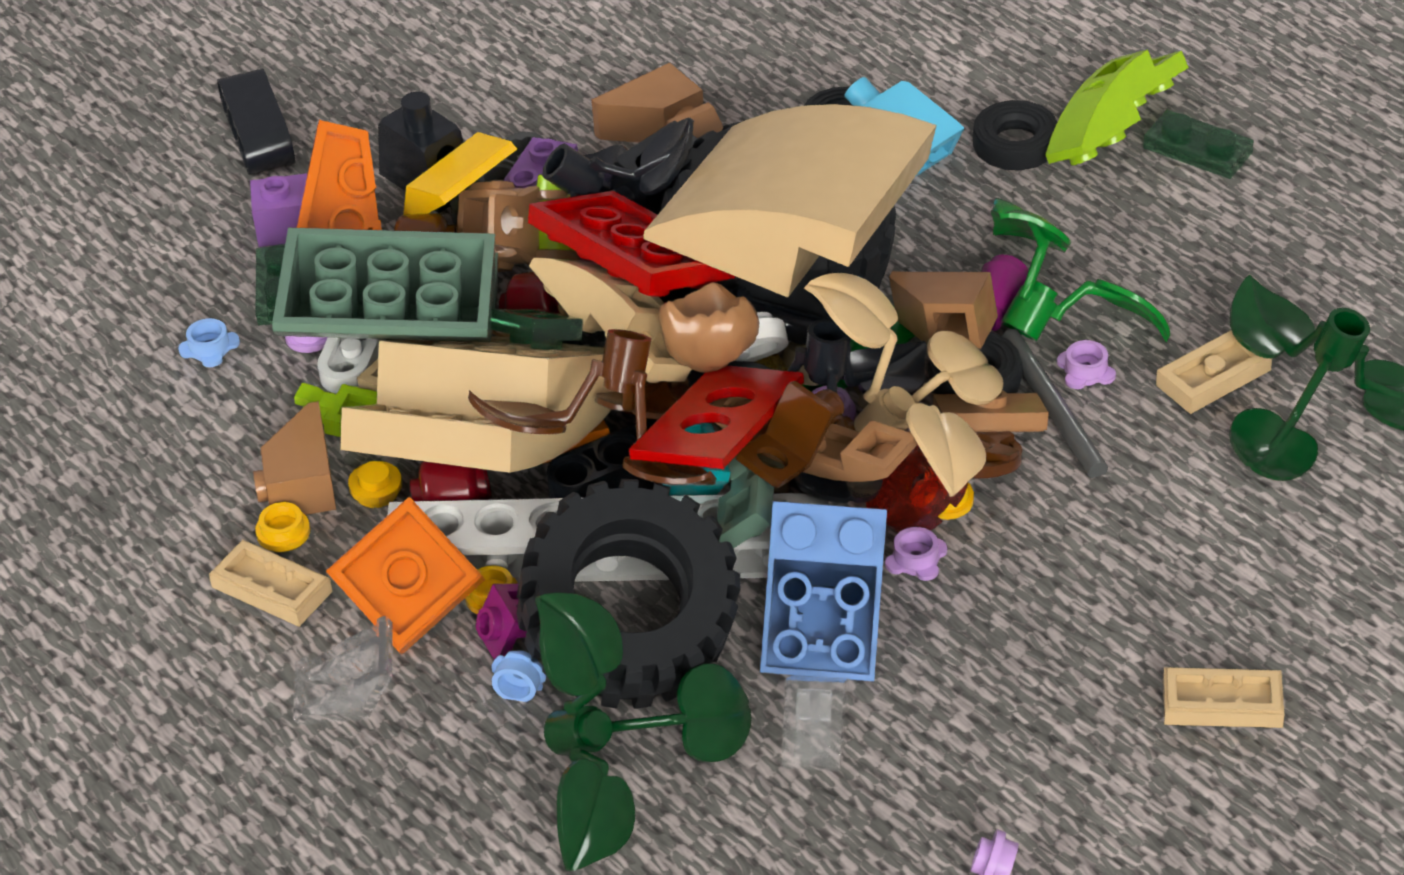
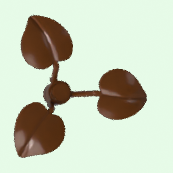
(623, 372)

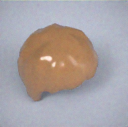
(708, 328)

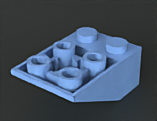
(823, 590)

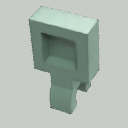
(746, 508)

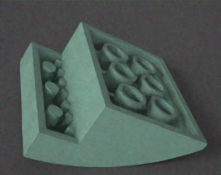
(387, 285)

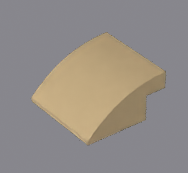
(793, 191)
(427, 409)

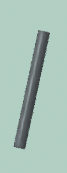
(1058, 409)

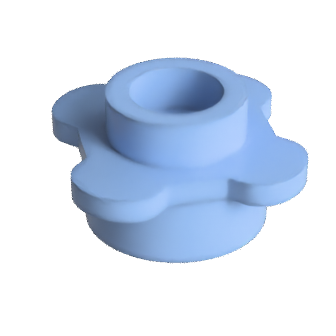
(208, 342)

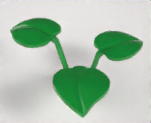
(1035, 301)

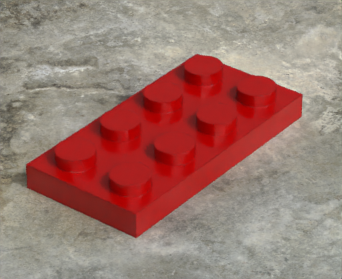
(611, 233)

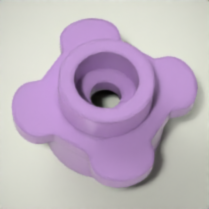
(1086, 364)
(916, 553)

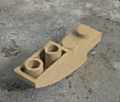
(607, 304)

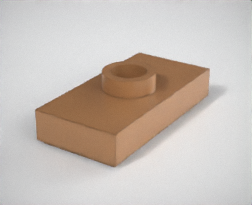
(1006, 413)

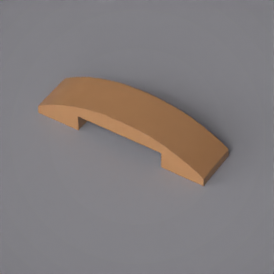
(849, 453)

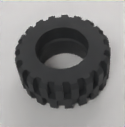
(662, 533)

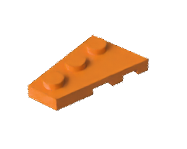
(340, 181)

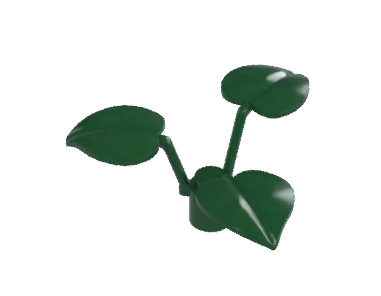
(1272, 325)
(576, 649)

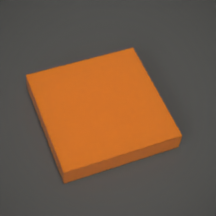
(406, 574)

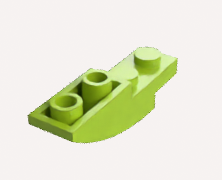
(1109, 104)

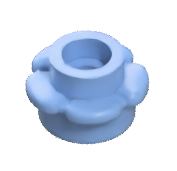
(517, 676)

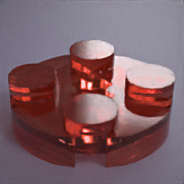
(918, 505)

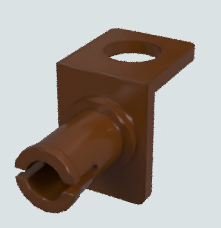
(793, 433)

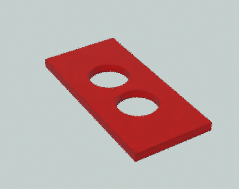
(670, 443)

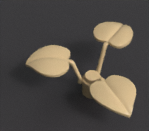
(943, 437)

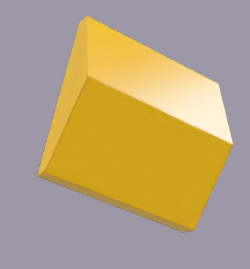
(455, 172)

